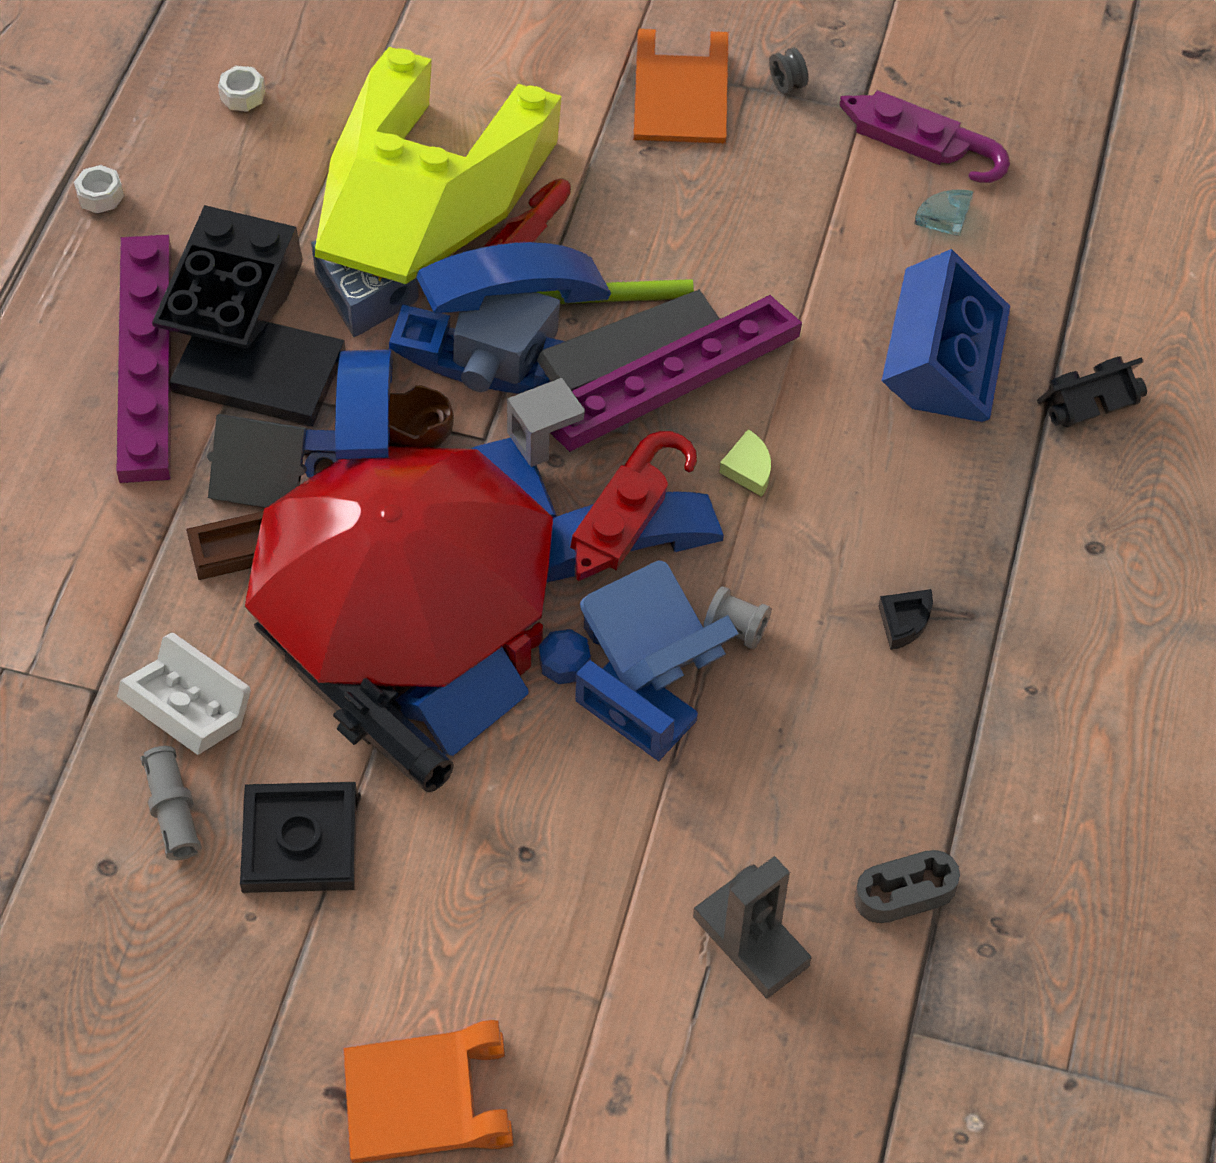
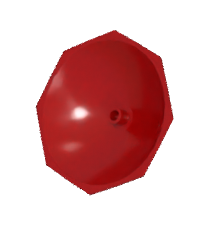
(400, 567)

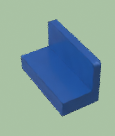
(468, 703)
(644, 717)

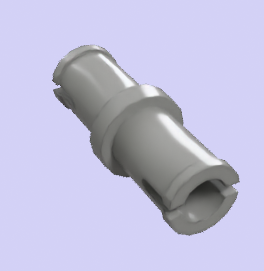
(170, 803)

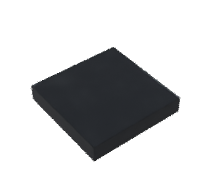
(299, 837)

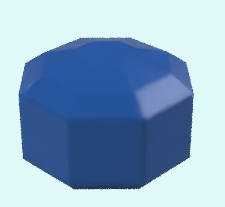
(563, 655)

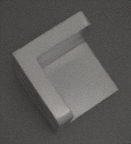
(538, 413)

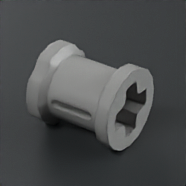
(747, 618)

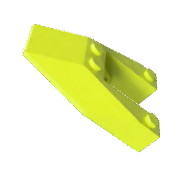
(411, 204)

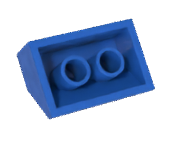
(946, 339)

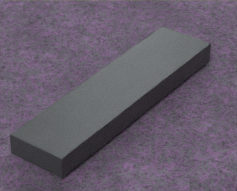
(625, 340)

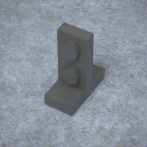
(748, 926)

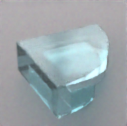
(945, 211)

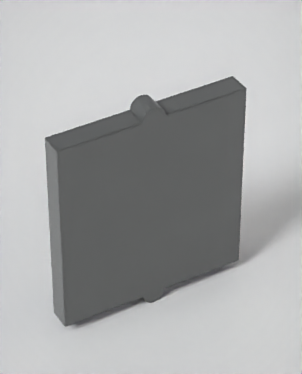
(255, 460)

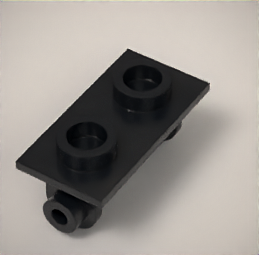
(1111, 382)

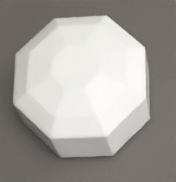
(241, 88)
(99, 189)

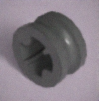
(788, 70)

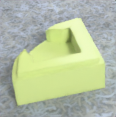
(748, 463)

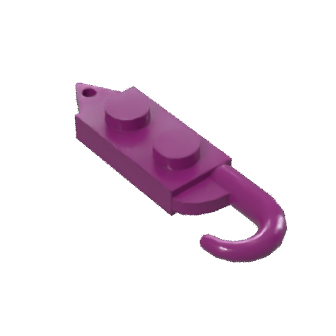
(922, 132)

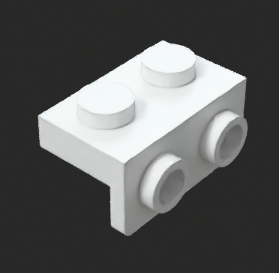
(187, 695)

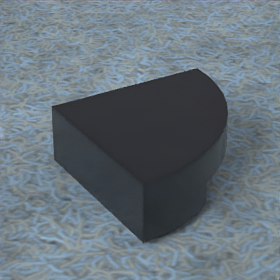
(905, 616)

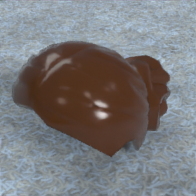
(419, 418)

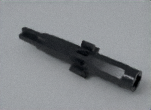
(374, 716)

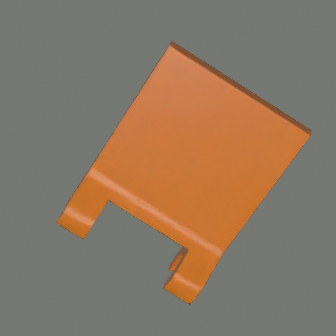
(679, 94)
(419, 1095)

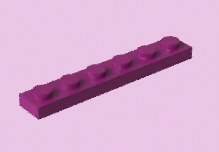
(143, 362)
(679, 369)

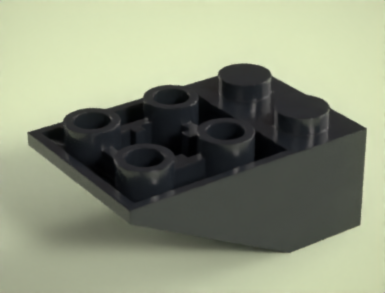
(230, 278)

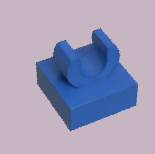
(319, 446)

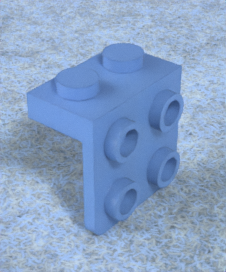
(652, 628)

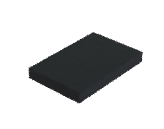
(277, 376)

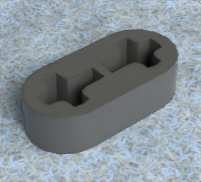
(904, 881)

